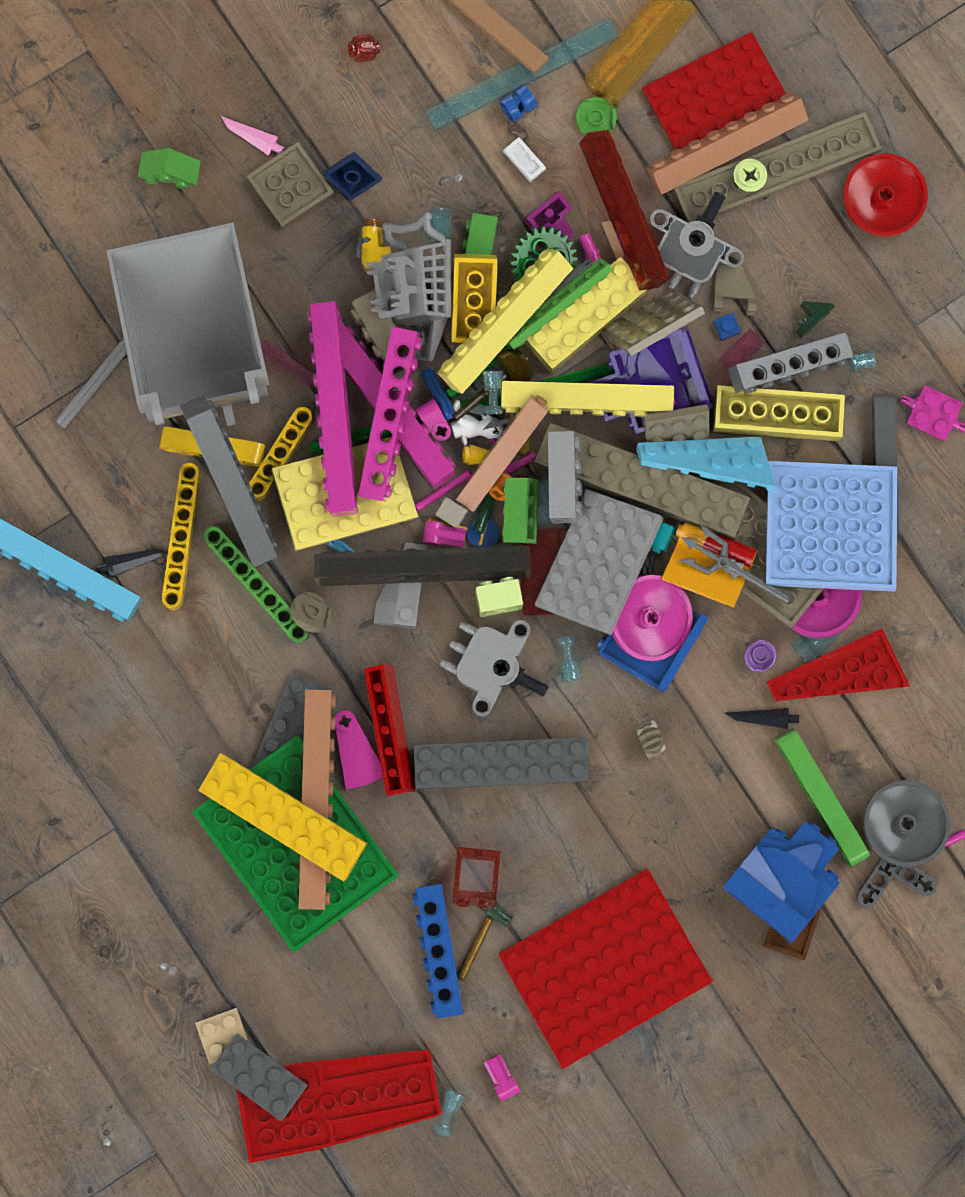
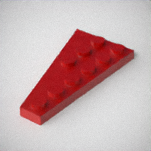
(854, 668)

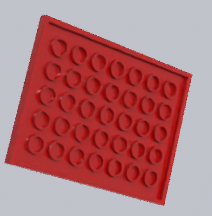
(605, 968)

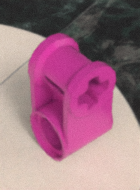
(432, 418)

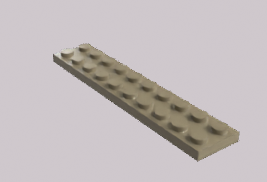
(785, 165)

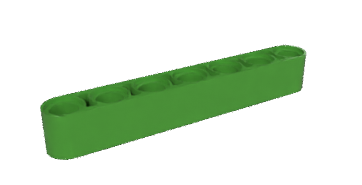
(250, 576)
(822, 797)

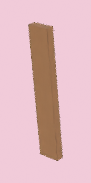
(503, 33)

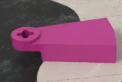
(357, 756)

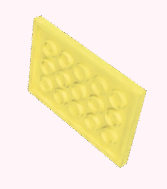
(304, 498)

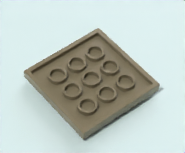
(652, 322)

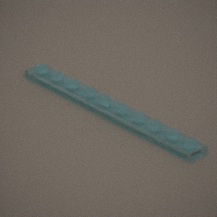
(510, 79)

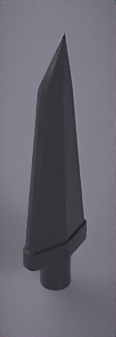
(121, 563)
(774, 717)

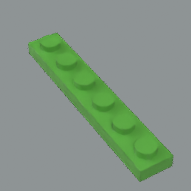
(559, 301)

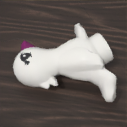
(471, 427)

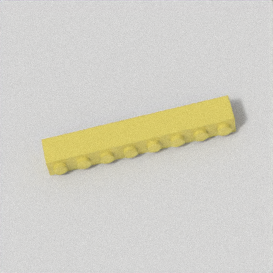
(504, 320)
(590, 397)

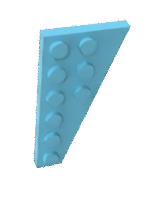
(715, 459)

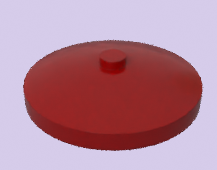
(885, 195)

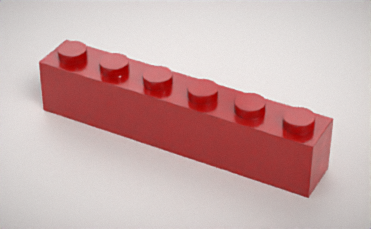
(389, 730)

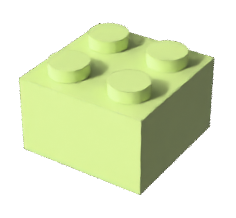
(498, 597)

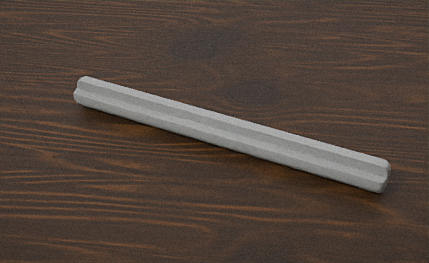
(92, 385)

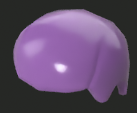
(760, 655)

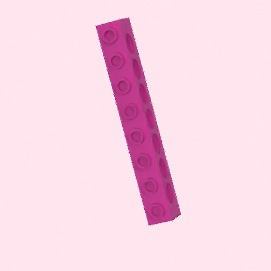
(398, 339)

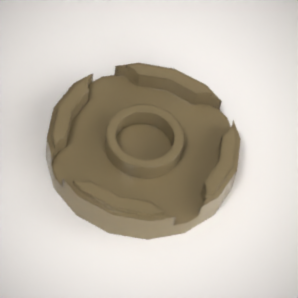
(310, 612)

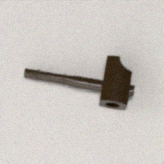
(514, 367)

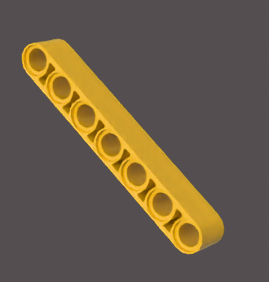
(181, 526)

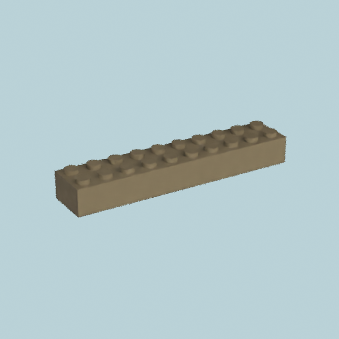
(655, 489)

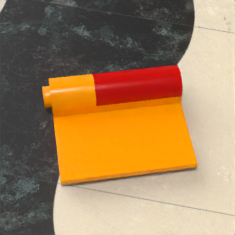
(717, 585)

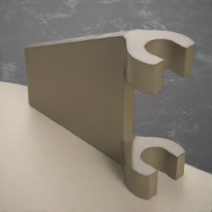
(733, 284)

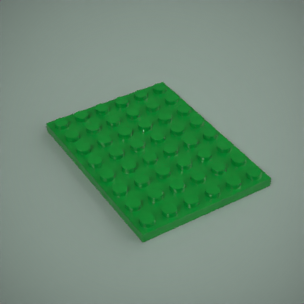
(273, 869)

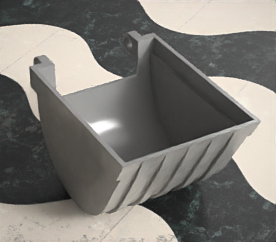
(188, 322)

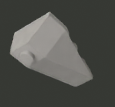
(431, 331)
(399, 601)

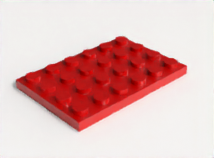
(713, 91)

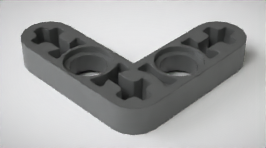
(896, 872)

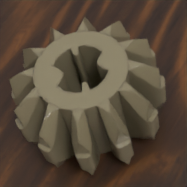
(651, 739)

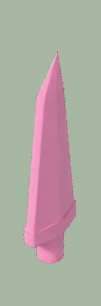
(260, 139)

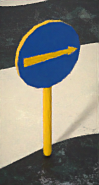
(487, 539)

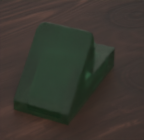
(816, 311)

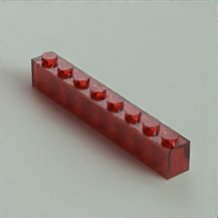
(624, 210)

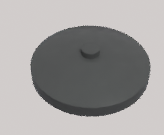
(906, 823)

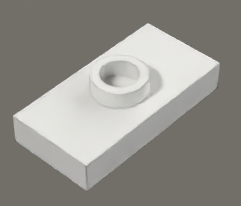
(524, 159)

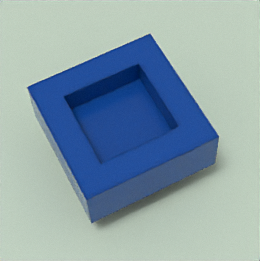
(727, 326)

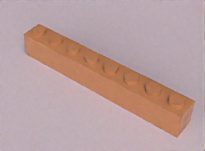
(727, 143)

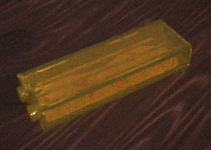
(638, 48)

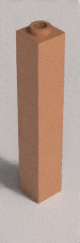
(502, 452)

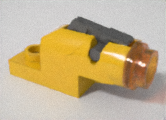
(371, 243)

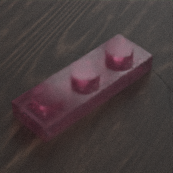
(287, 363)

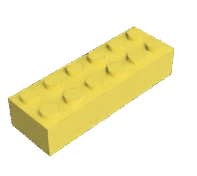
(586, 317)
(779, 413)

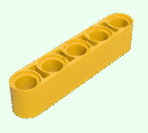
(183, 442)
(281, 443)

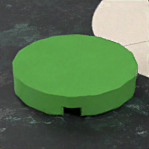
(595, 115)

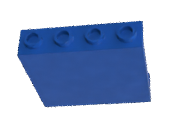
(655, 673)

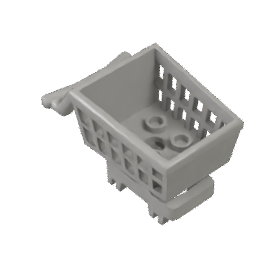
(402, 278)

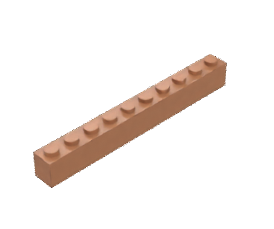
(316, 788)

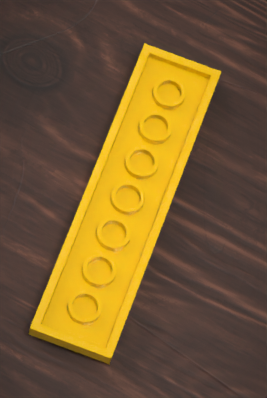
(282, 817)

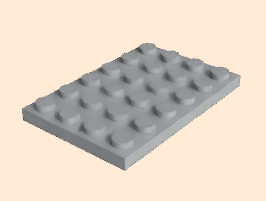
(599, 562)

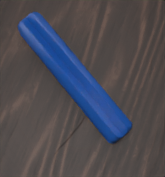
(438, 393)

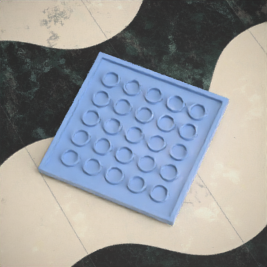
(832, 526)

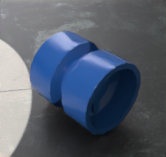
(518, 103)

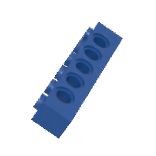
(452, 1006)

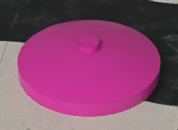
(830, 613)
(654, 619)

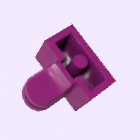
(551, 214)

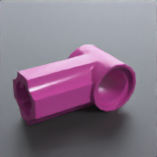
(437, 534)
(503, 1082)

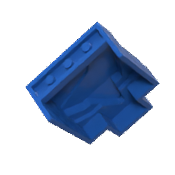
(786, 879)

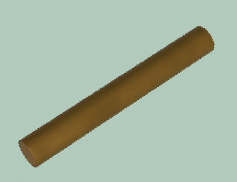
(475, 948)

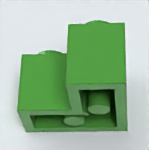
(169, 167)

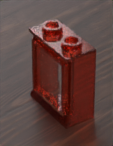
(476, 877)

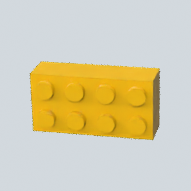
(472, 292)

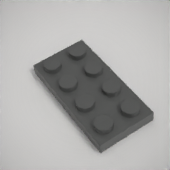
(259, 1077)

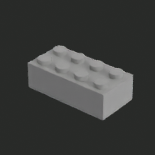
(563, 477)

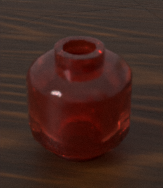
(363, 48)

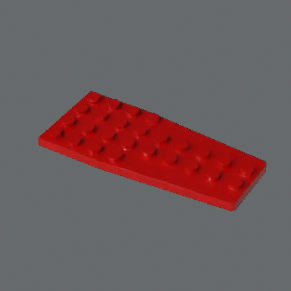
(344, 1103)

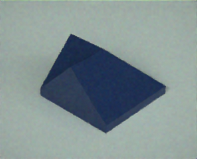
(352, 175)

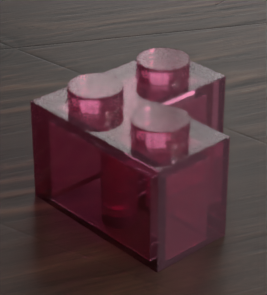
(742, 350)

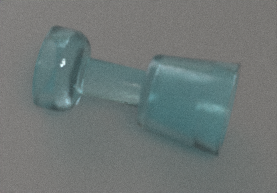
(493, 383)
(569, 668)
(451, 1104)

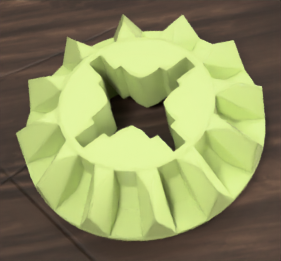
(749, 166)

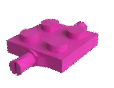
(934, 413)

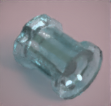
(863, 361)

